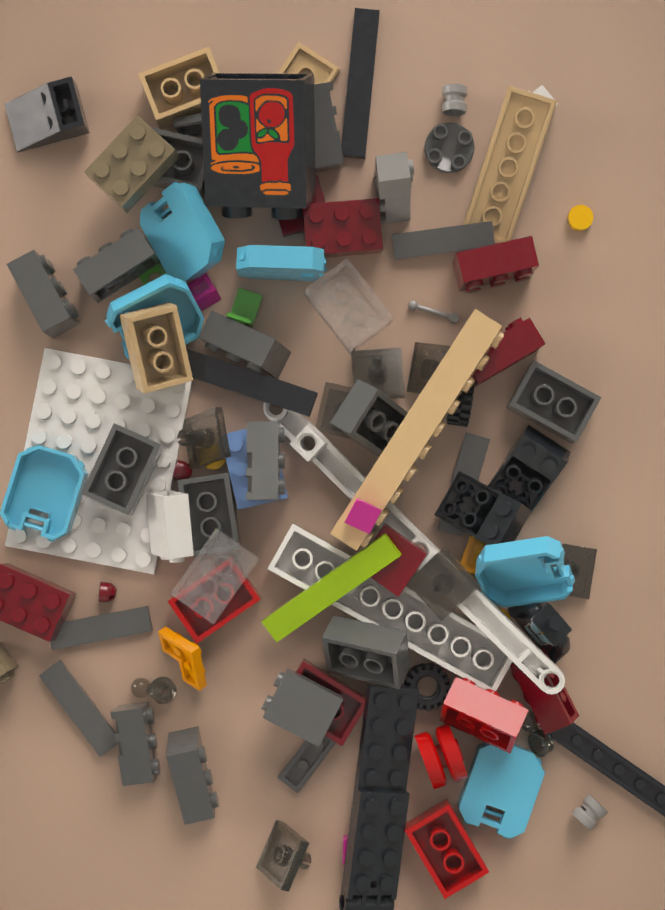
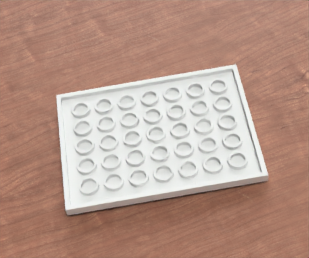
(74, 413)

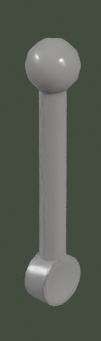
(453, 317)

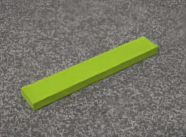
(331, 587)

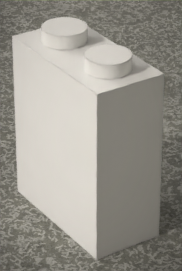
(169, 525)

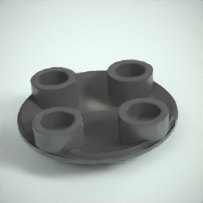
(449, 147)

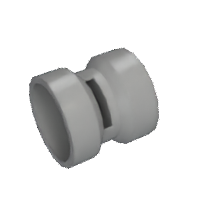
(454, 100)
(589, 812)

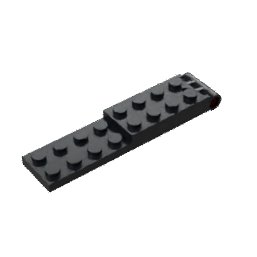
(379, 799)

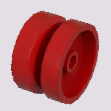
(440, 756)

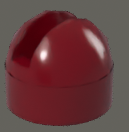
(182, 471)
(107, 592)

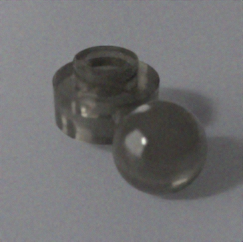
(141, 688)
(538, 742)

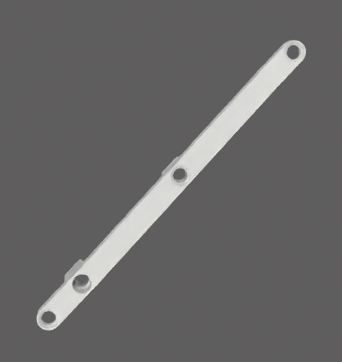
(476, 606)

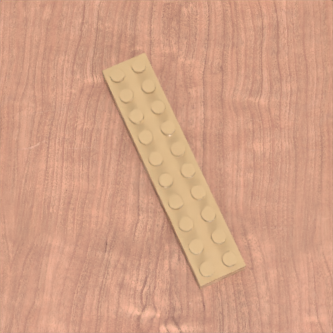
(422, 423)

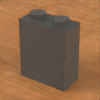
(301, 706)

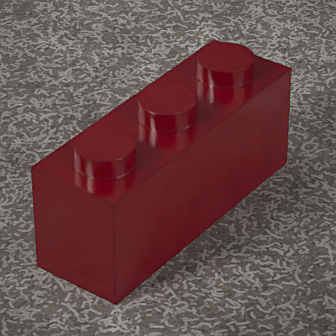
(550, 710)

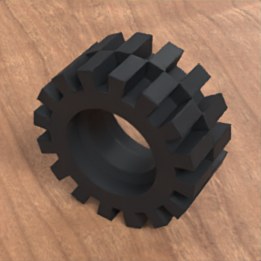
(463, 412)
(443, 685)

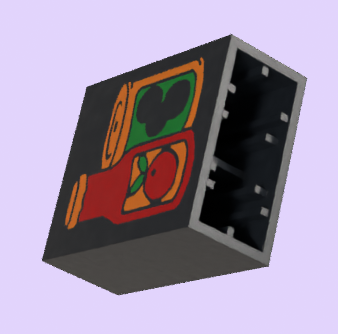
(259, 142)

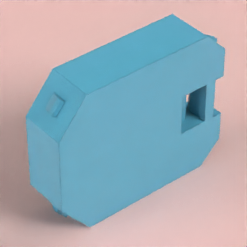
(188, 238)
(280, 262)
(157, 292)
(48, 483)
(517, 574)
(504, 783)

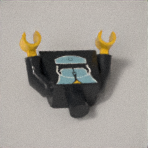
(543, 626)

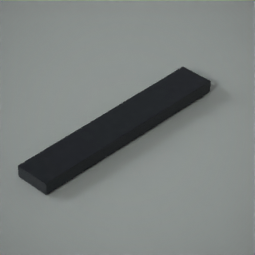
(360, 83)
(251, 383)
(612, 765)

